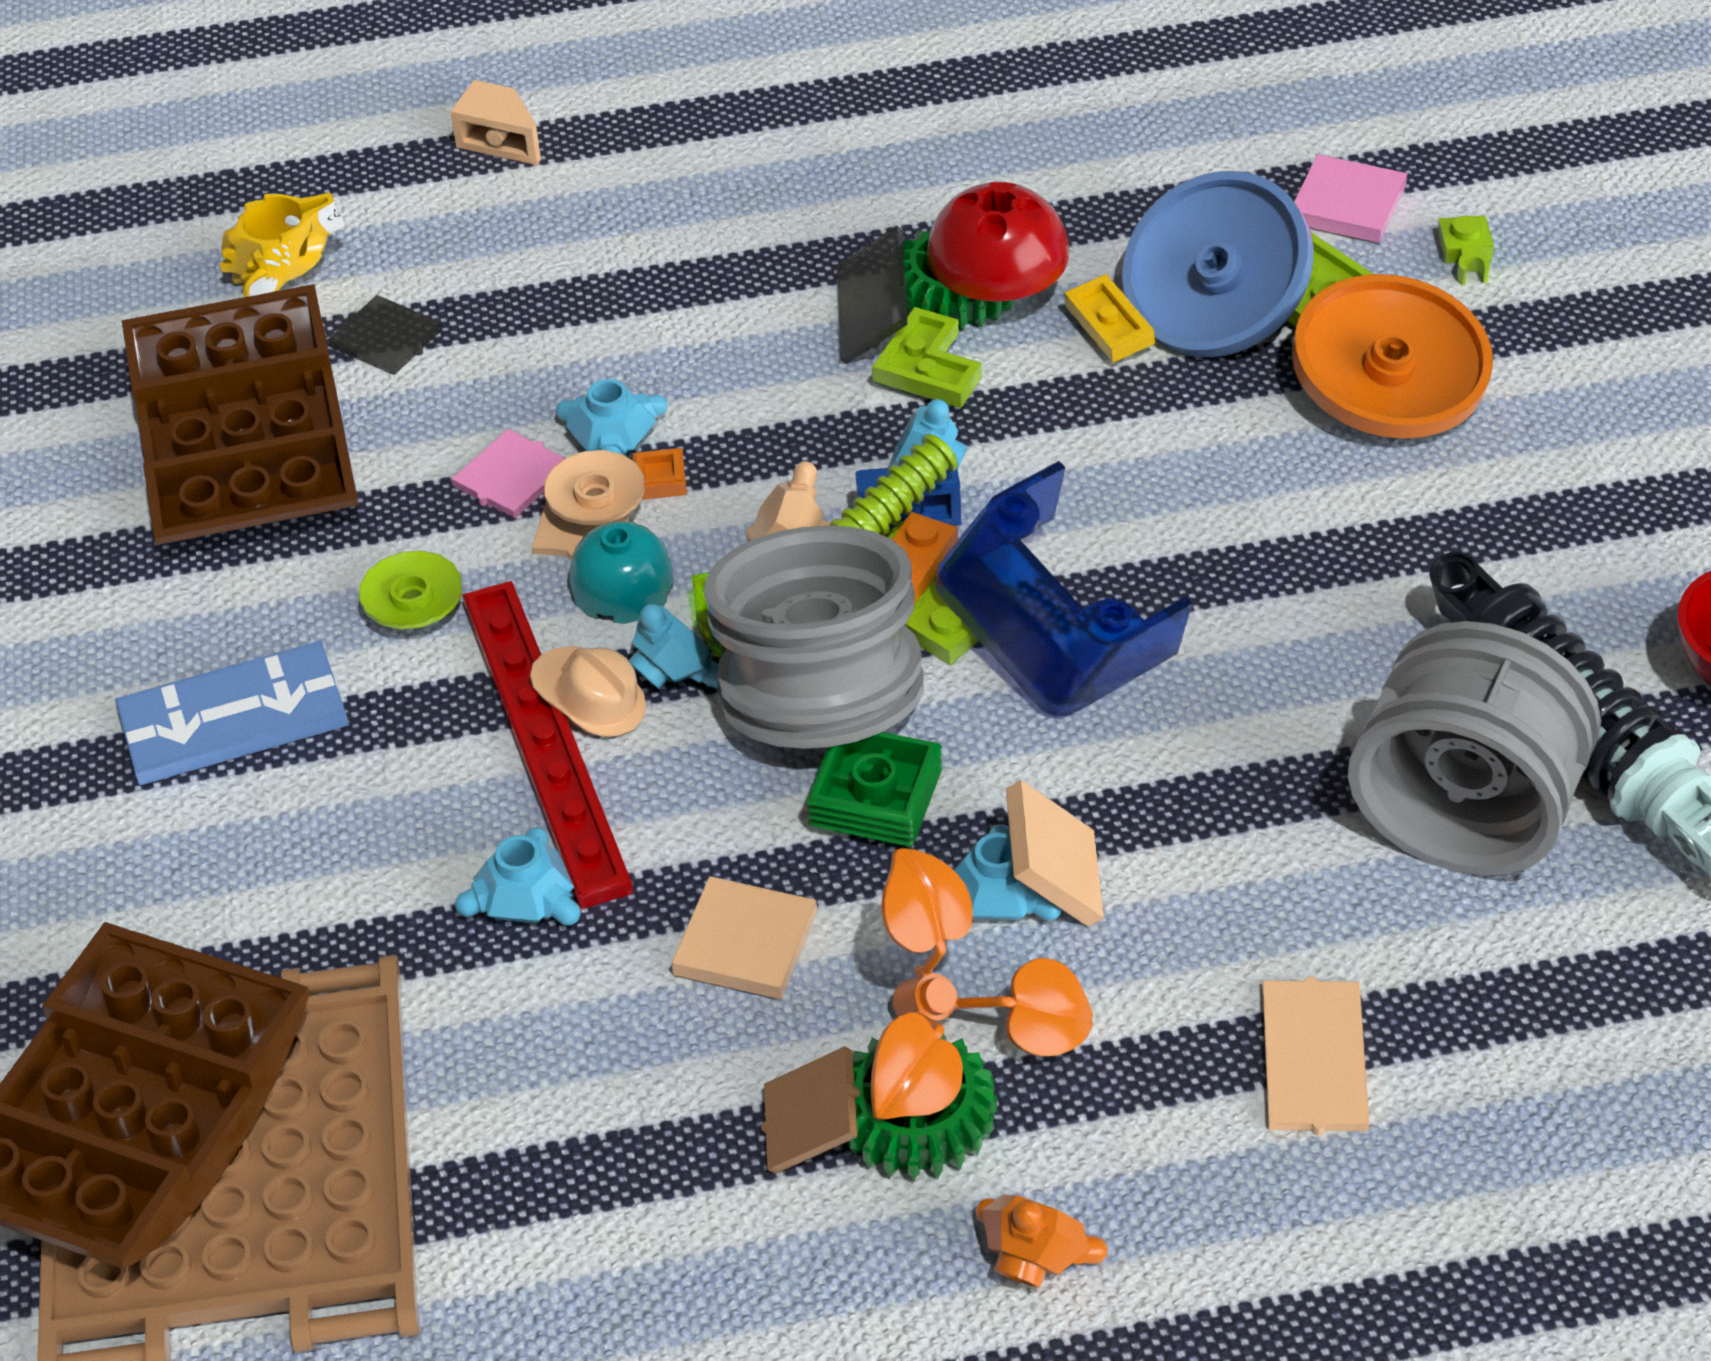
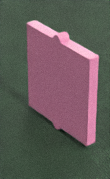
(508, 473)

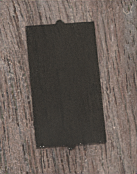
(871, 295)

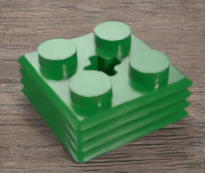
(876, 787)

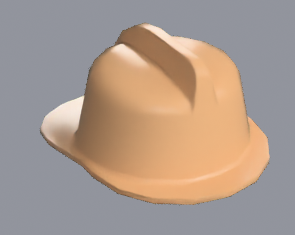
(591, 688)

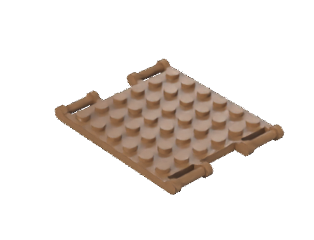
(299, 1216)

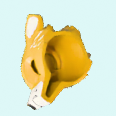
(270, 252)

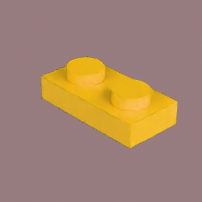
(1109, 318)

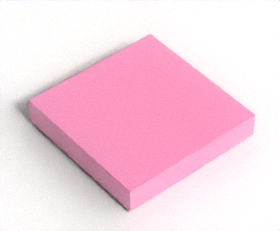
(1350, 197)

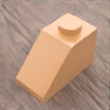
(495, 123)

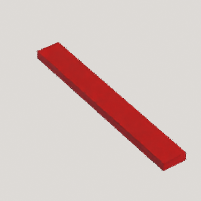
(547, 749)

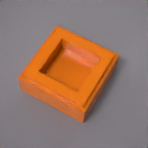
(662, 473)

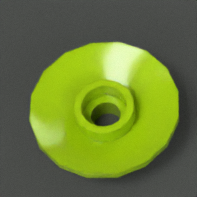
(410, 589)

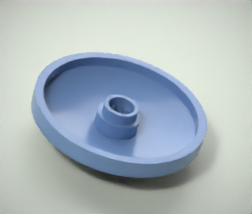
(1218, 263)

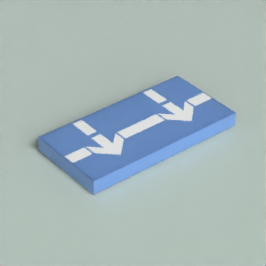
(231, 712)

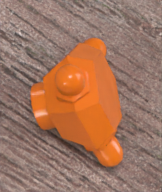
(1035, 1239)

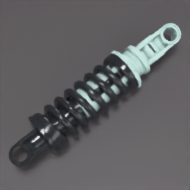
(1637, 758)

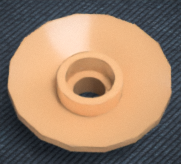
(594, 487)

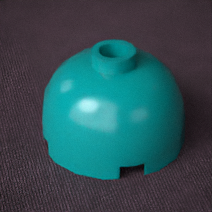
(620, 571)

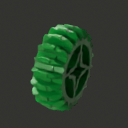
(929, 294)
(926, 1139)

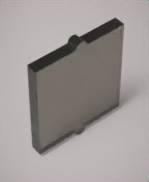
(385, 334)

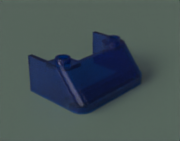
(1032, 623)

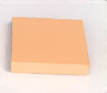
(1054, 853)
(745, 937)

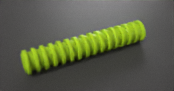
(901, 487)

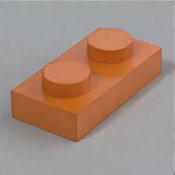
(926, 545)

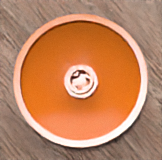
(1392, 356)

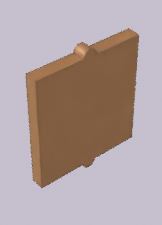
(810, 1110)

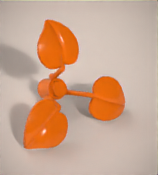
(912, 1065)

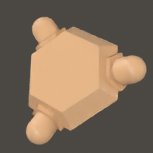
(789, 505)

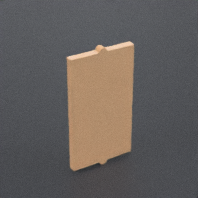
(1314, 1056)

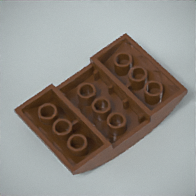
(238, 414)
(137, 1092)

